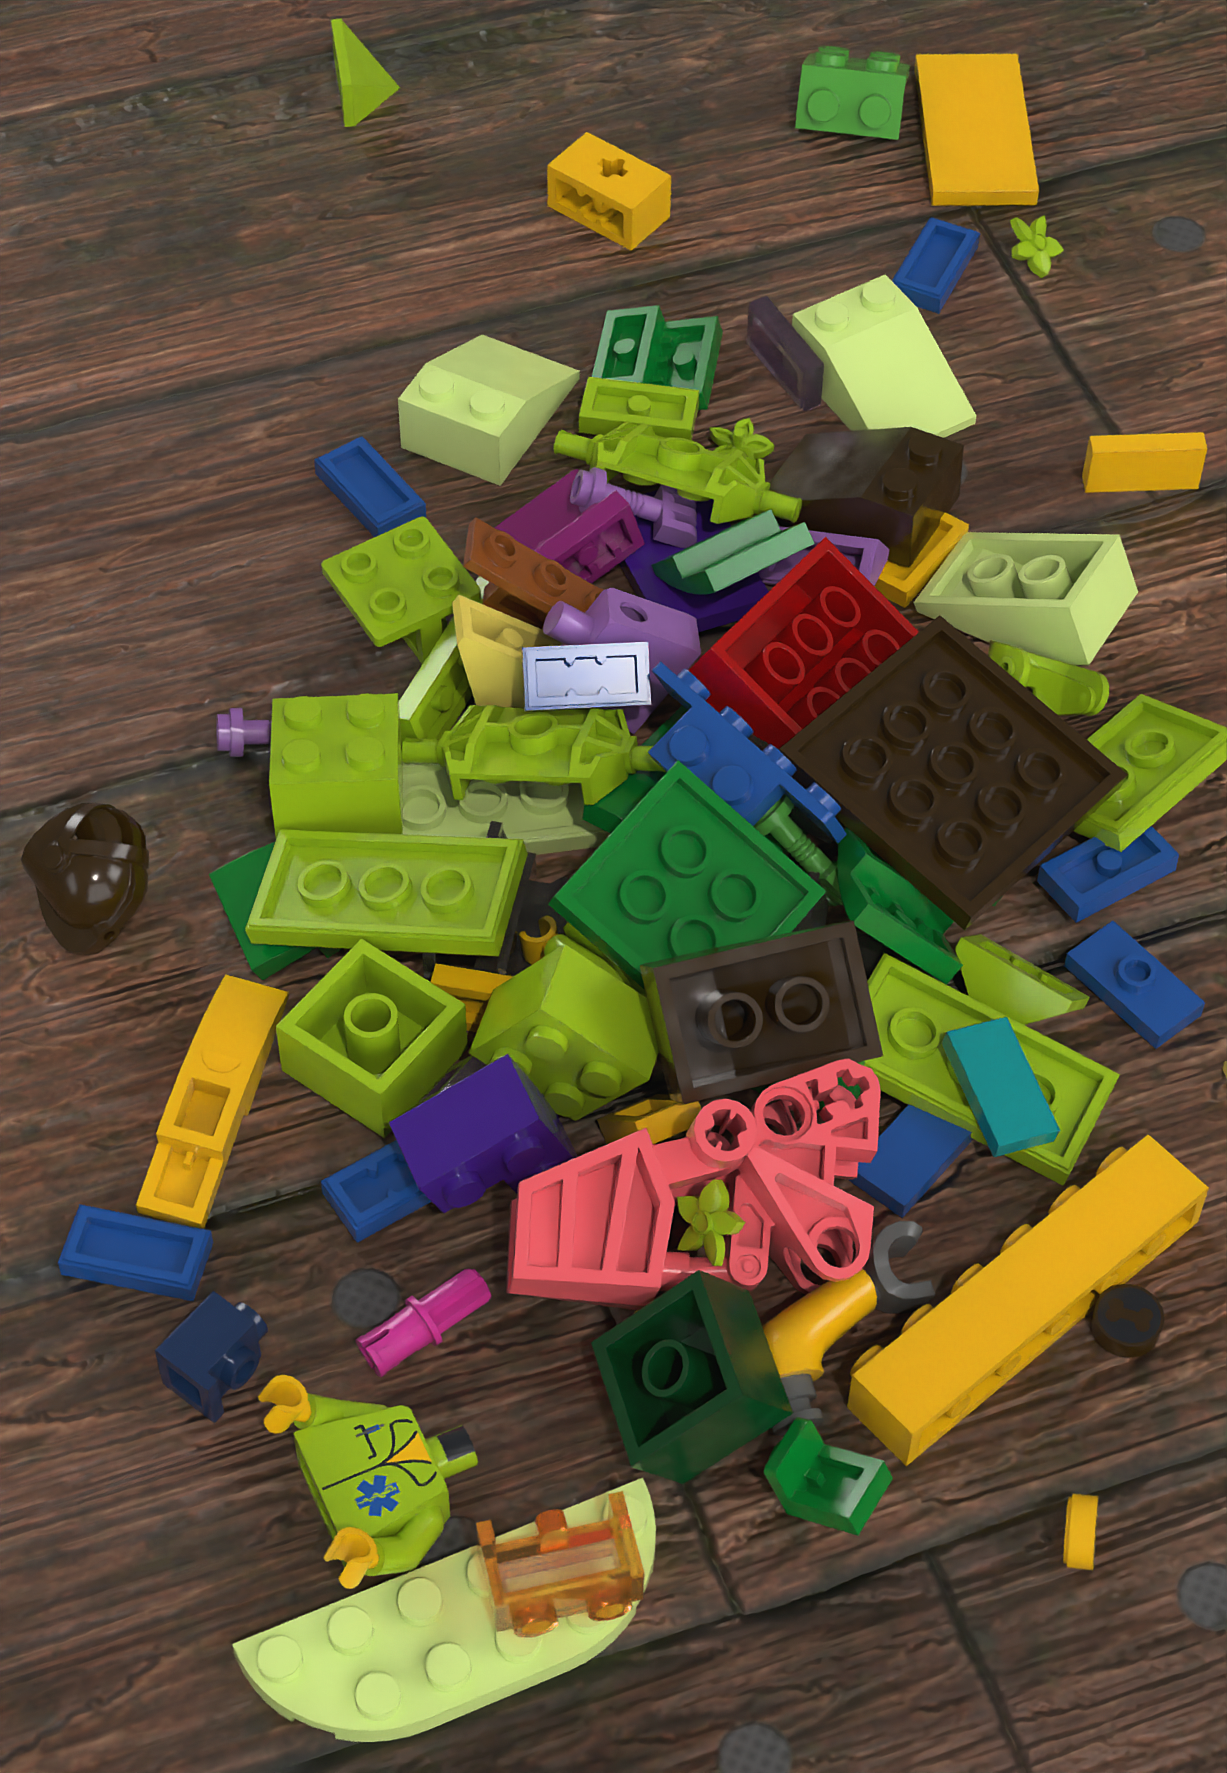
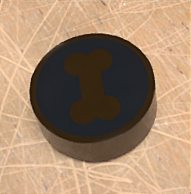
(1127, 1320)

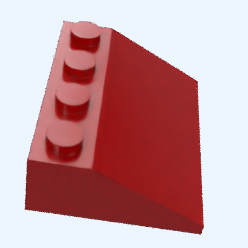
(802, 646)

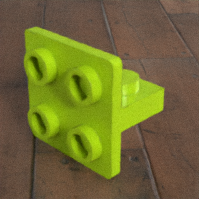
(401, 585)

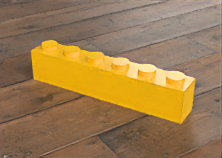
(1023, 1298)

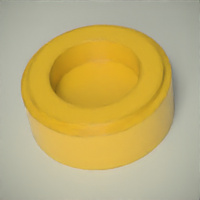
(1080, 1531)

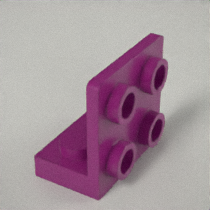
(579, 541)

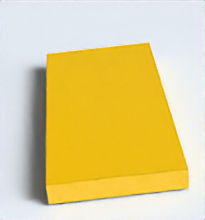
(975, 130)

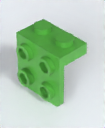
(852, 93)

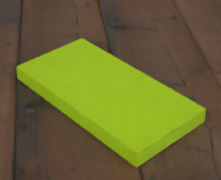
(388, 891)
(911, 1024)

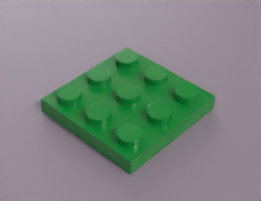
(683, 880)

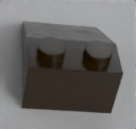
(874, 485)
(760, 1011)

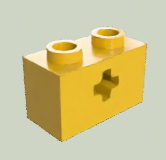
(609, 190)

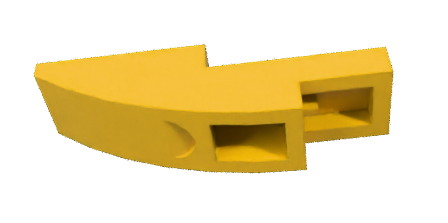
(210, 1101)

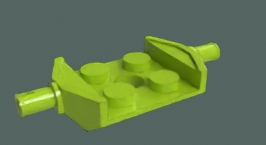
(683, 464)
(537, 747)

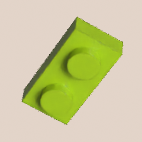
(613, 402)

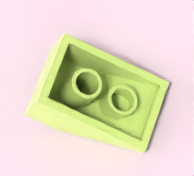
(882, 362)
(481, 406)
(1034, 591)

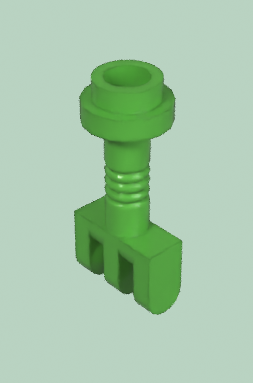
(801, 848)

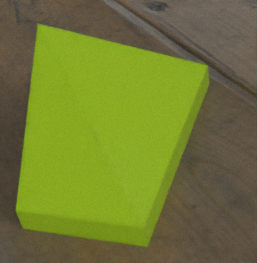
(360, 77)
(1012, 983)

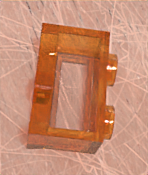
(562, 1571)

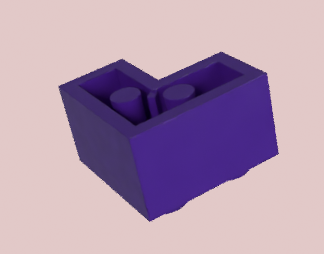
(480, 1134)

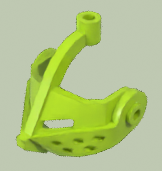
(1059, 685)

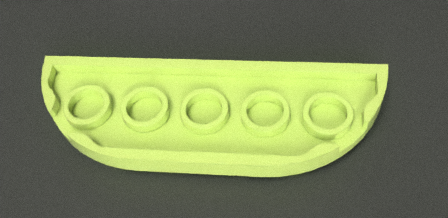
(426, 1644)

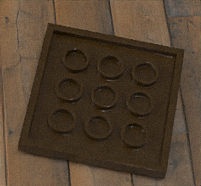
(952, 770)

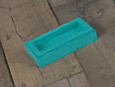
(1000, 1086)

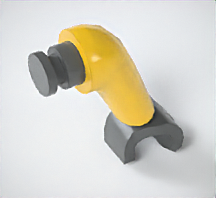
(821, 1317)

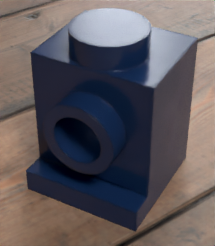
(211, 1353)

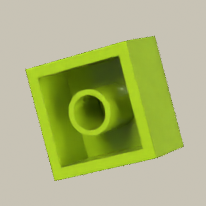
(337, 764)
(570, 1032)
(372, 1037)

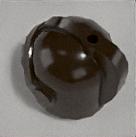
(88, 882)

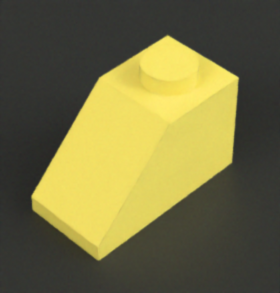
(492, 651)

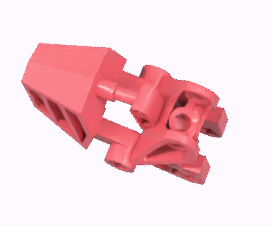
(605, 1218)

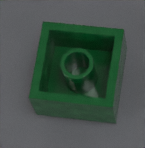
(691, 1378)

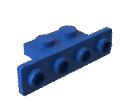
(732, 766)

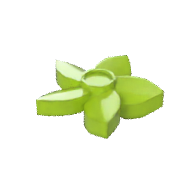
(1034, 245)
(741, 439)
(708, 1221)

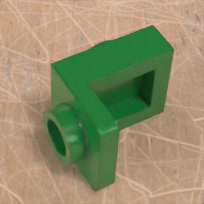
(825, 1481)

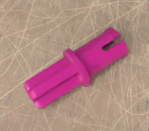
(423, 1321)

